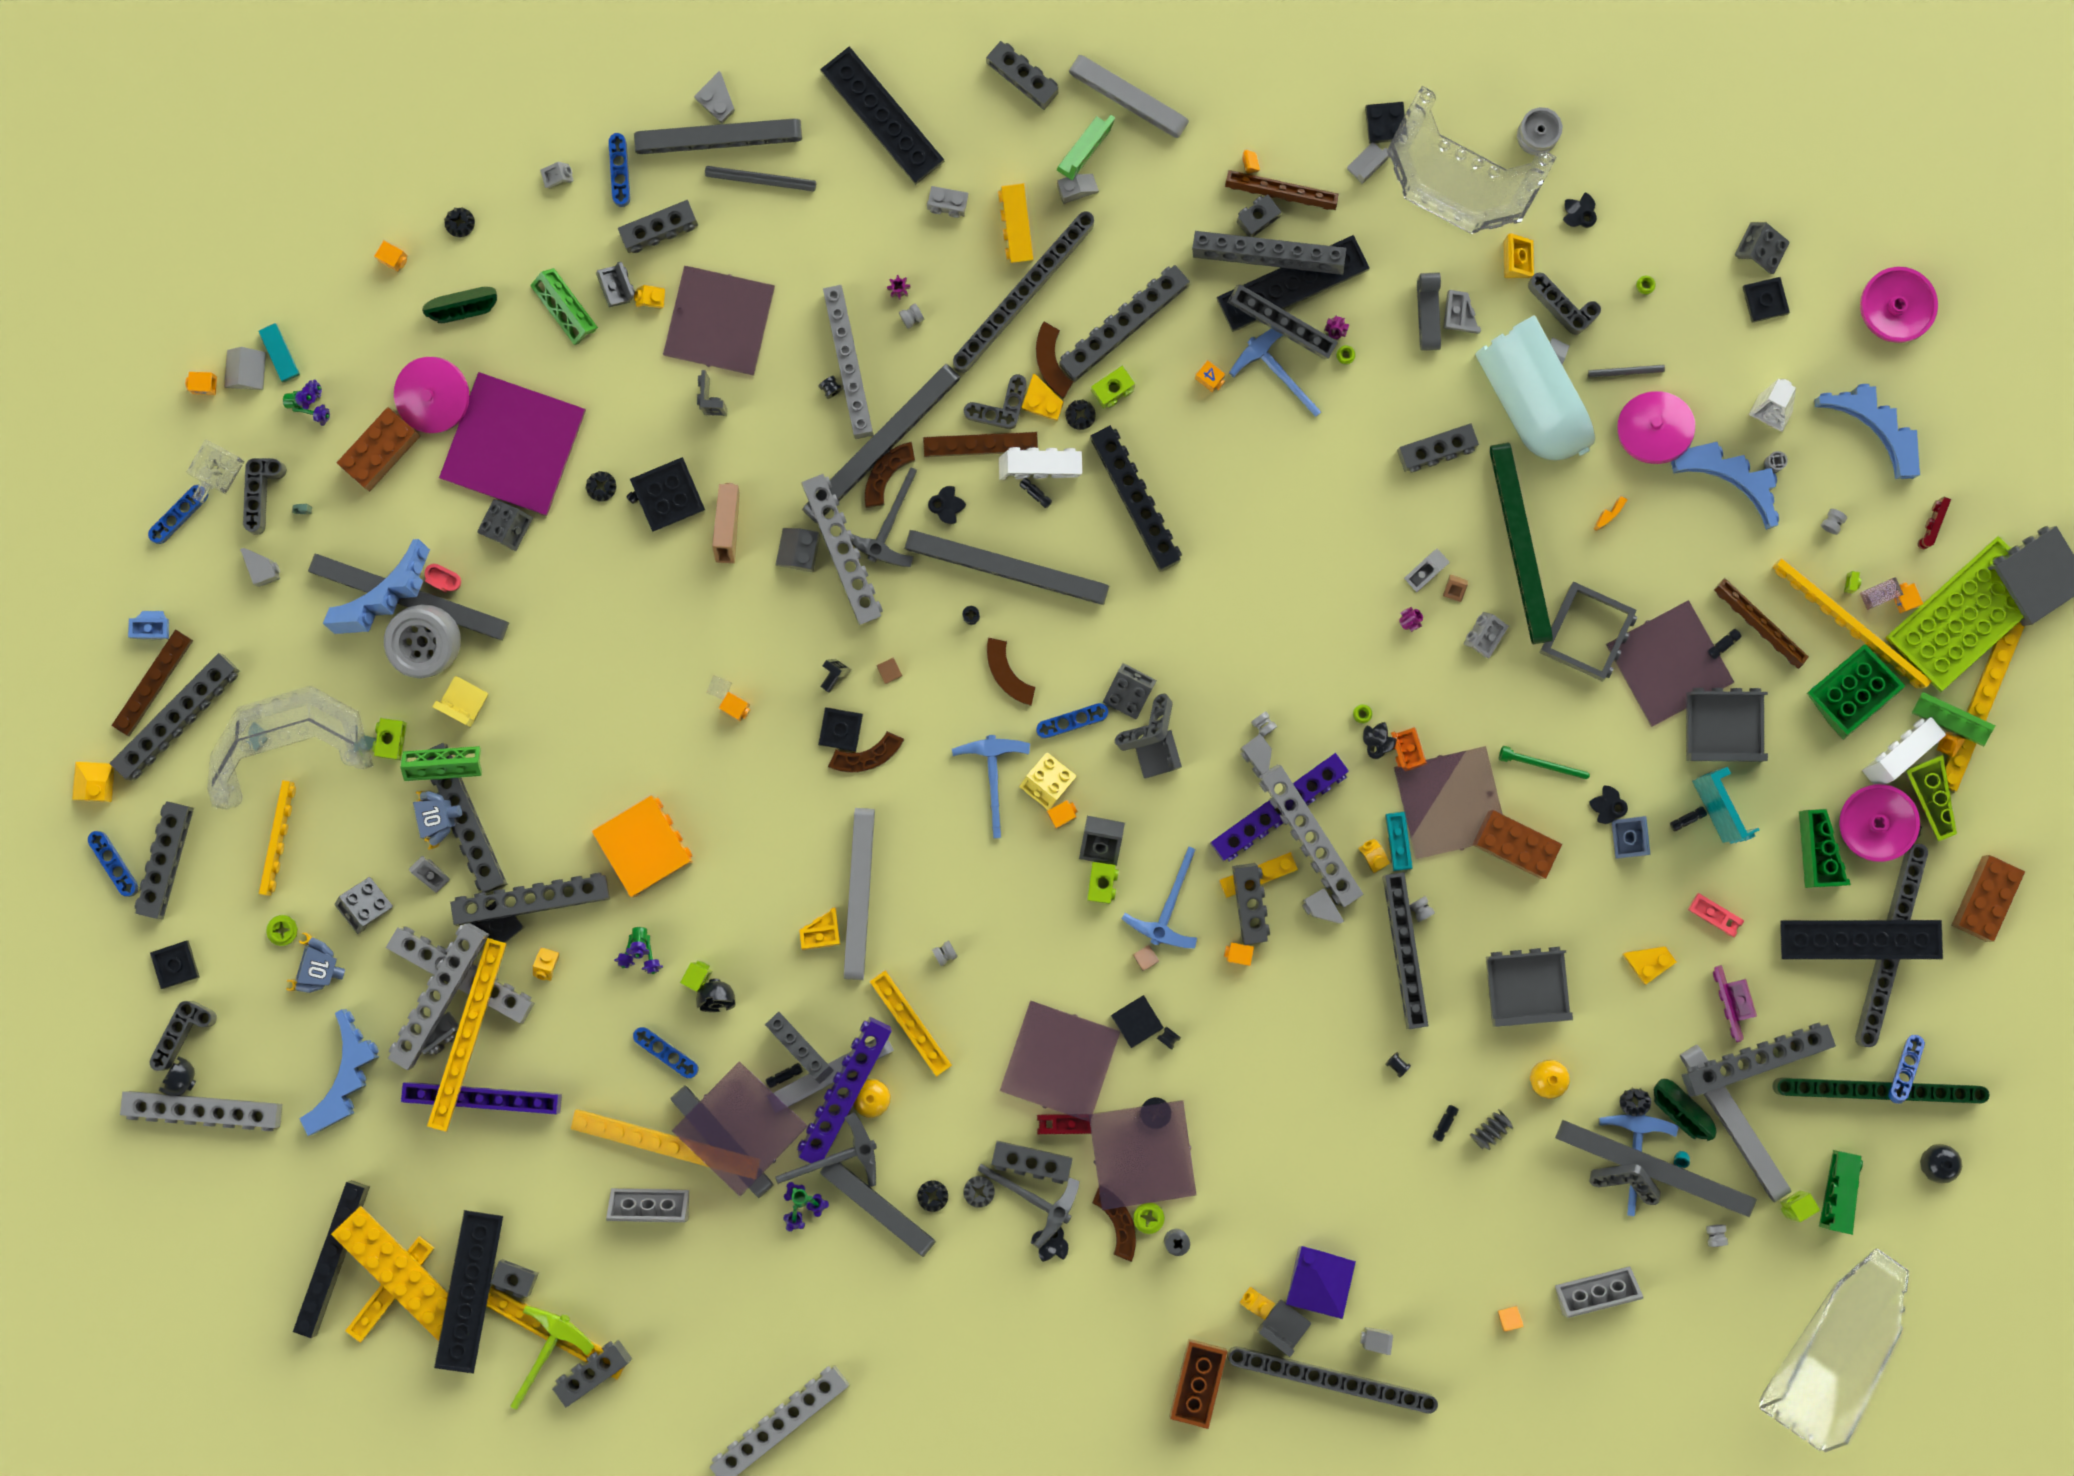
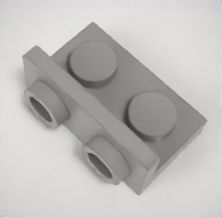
(947, 201)
(1486, 634)

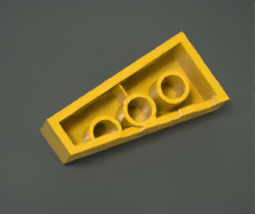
(1017, 223)

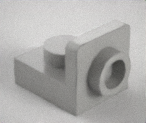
(556, 174)

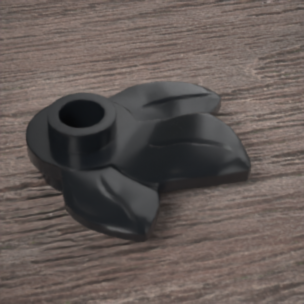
(1578, 209)
(949, 505)
(1378, 737)
(1605, 805)
(1053, 1246)

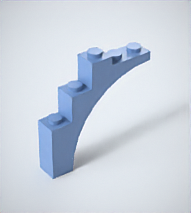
(1900, 443)
(1735, 470)
(382, 600)
(349, 1079)

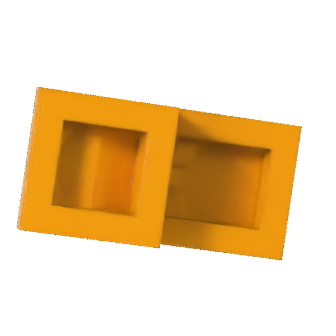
(1606, 516)

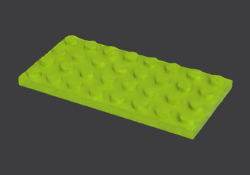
(1959, 620)

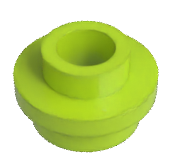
(1645, 279)
(1348, 349)
(1366, 709)

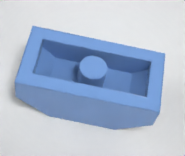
(149, 626)

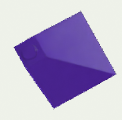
(1320, 1282)

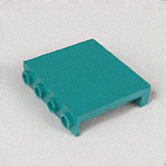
(1721, 807)

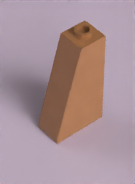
(726, 523)

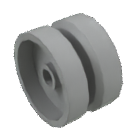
(1539, 131)

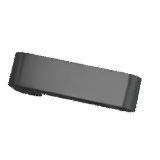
(1561, 300)
(1428, 311)
(260, 495)
(178, 1038)

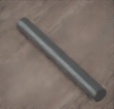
(1626, 371)

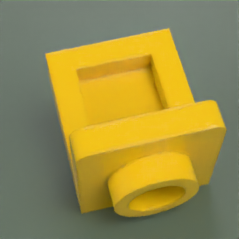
(649, 296)
(1374, 855)
(545, 964)
(1257, 1303)

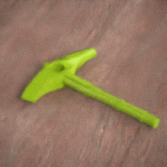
(558, 1328)

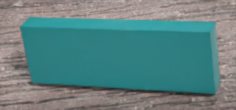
(279, 352)
(1398, 841)

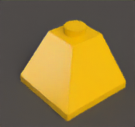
(93, 782)

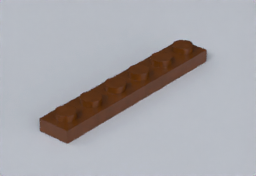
(1281, 190)
(978, 444)
(1761, 623)
(152, 683)

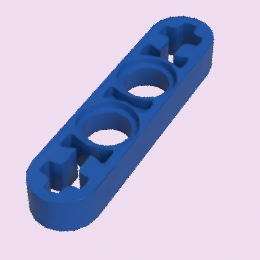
(619, 170)
(180, 517)
(1071, 717)
(116, 861)
(664, 1054)
(1909, 1070)

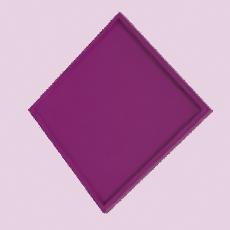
(512, 444)

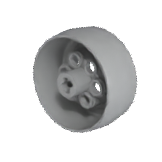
(442, 630)

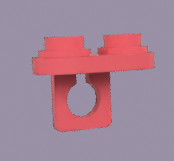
(442, 578)

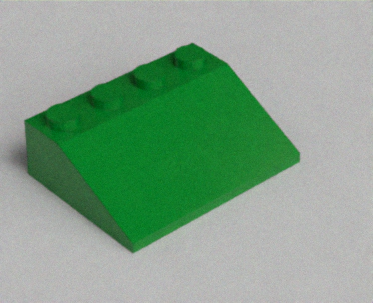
(1855, 691)

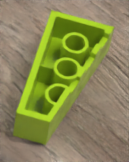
(1932, 789)

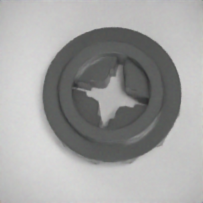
(977, 1182)

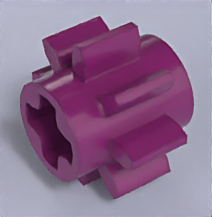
(898, 281)
(1336, 327)
(1411, 619)

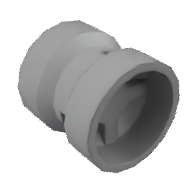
(911, 316)
(1776, 461)
(1834, 521)
(1261, 720)
(1421, 909)
(949, 953)
(1717, 1235)

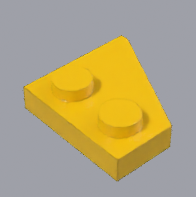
(1042, 400)
(821, 932)
(1650, 962)

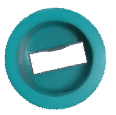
(1682, 1159)

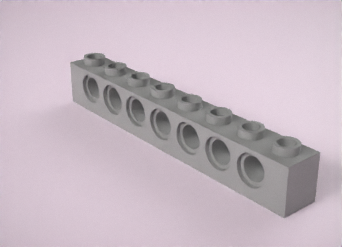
(848, 362)
(823, 483)
(1351, 890)
(476, 939)
(398, 945)
(131, 1109)
(837, 1385)

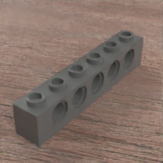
(1282, 322)
(172, 853)

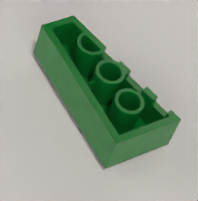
(1820, 851)
(1841, 1192)

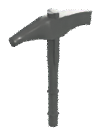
(876, 548)
(862, 1148)
(1057, 1213)

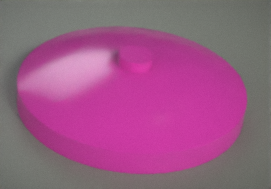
(1899, 304)
(431, 394)
(1656, 427)
(1879, 823)

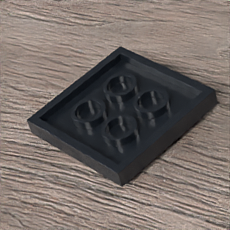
(667, 494)

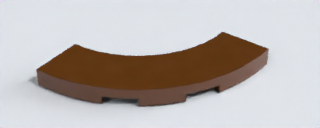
(1047, 360)
(884, 470)
(1004, 675)
(867, 759)
(1123, 1227)

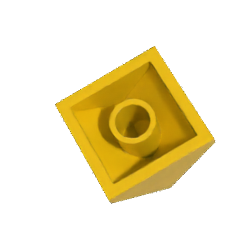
(1518, 257)

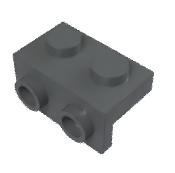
(616, 285)

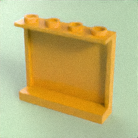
(642, 845)

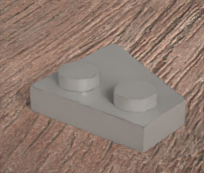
(715, 98)
(1459, 313)

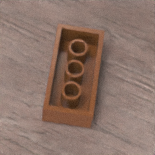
(378, 449)
(1517, 844)
(1988, 898)
(1198, 1383)

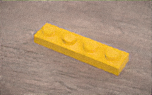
(1270, 870)

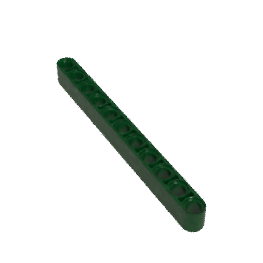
(1521, 543)
(1871, 1087)

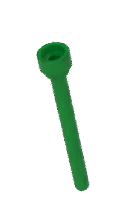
(1507, 754)

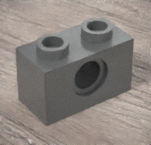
(1253, 226)
(525, 1276)

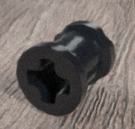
(975, 618)
(1398, 1064)

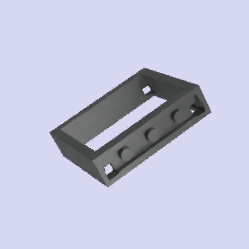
(1615, 652)

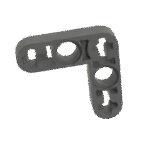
(1007, 409)
(1154, 732)
(1627, 1174)

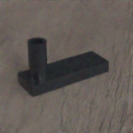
(836, 670)

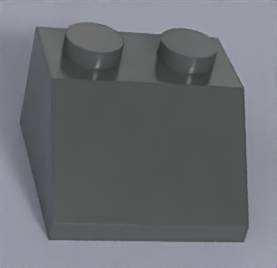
(798, 549)
(1102, 840)

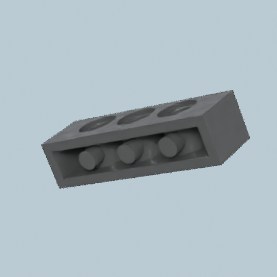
(1041, 96)
(648, 223)
(1464, 434)
(1241, 875)
(799, 1047)
(1062, 1162)
(570, 1393)

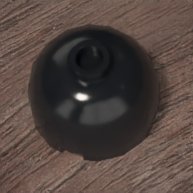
(714, 996)
(179, 1078)
(1941, 1163)

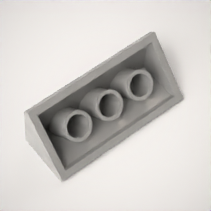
(648, 1205)
(1598, 1292)

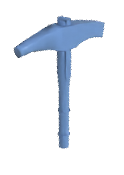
(1258, 349)
(991, 749)
(1159, 930)
(1638, 1125)

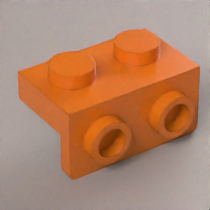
(1409, 749)

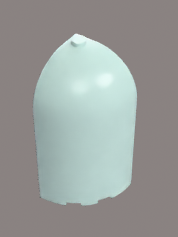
(1537, 392)

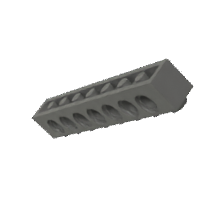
(1269, 252)
(1077, 369)
(123, 761)
(495, 878)
(460, 905)
(1405, 951)
(1821, 1038)

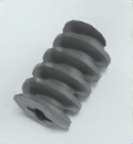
(1491, 1130)
(1177, 1250)

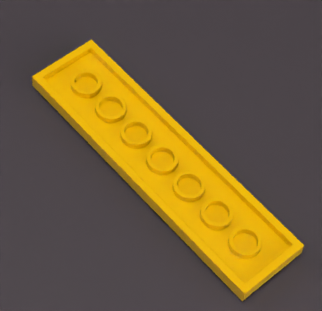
(394, 1269)

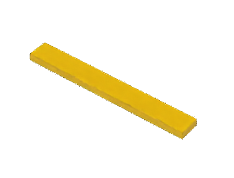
(513, 1310)

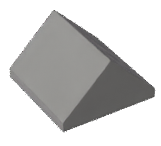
(245, 368)

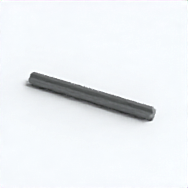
(760, 178)

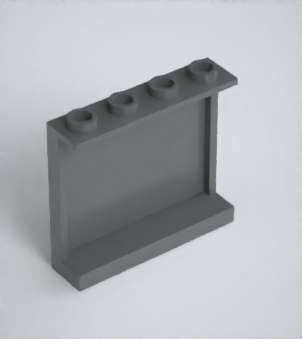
(2038, 573)
(1725, 725)
(1528, 987)

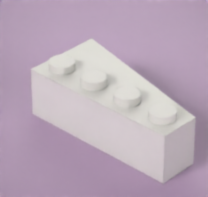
(1775, 404)
(1040, 463)
(1904, 752)

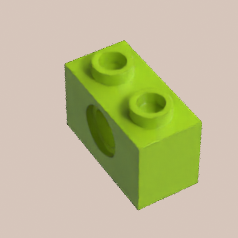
(1118, 377)
(395, 748)
(1098, 871)
(696, 975)
(1799, 1206)

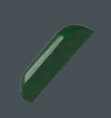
(461, 305)
(1683, 1110)

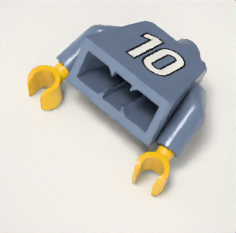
(434, 817)
(316, 967)

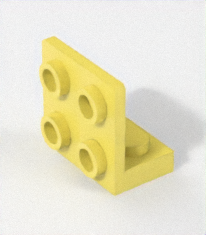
(462, 701)
(1047, 781)

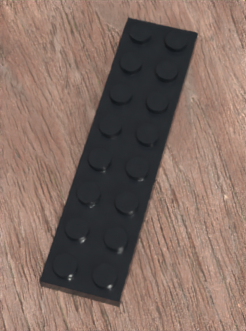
(882, 115)
(1290, 286)
(1861, 940)
(468, 1292)

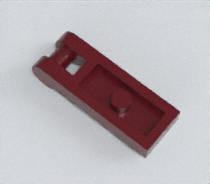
(1934, 523)
(1062, 1125)

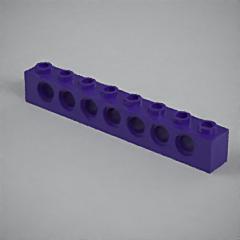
(1221, 845)
(881, 1033)
(486, 1098)

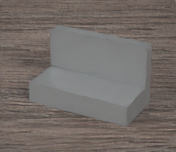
(1368, 162)

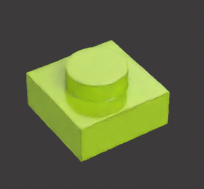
(1853, 582)

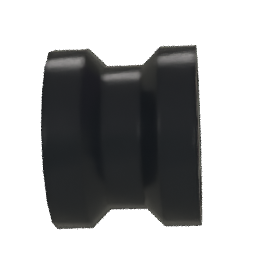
(830, 387)
(1169, 1038)

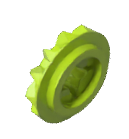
(275, 924)
(1153, 1226)

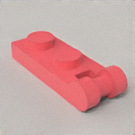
(1715, 914)

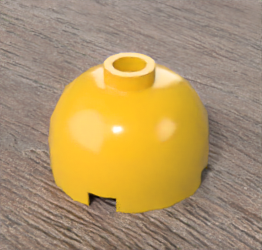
(1549, 1079)
(872, 1099)

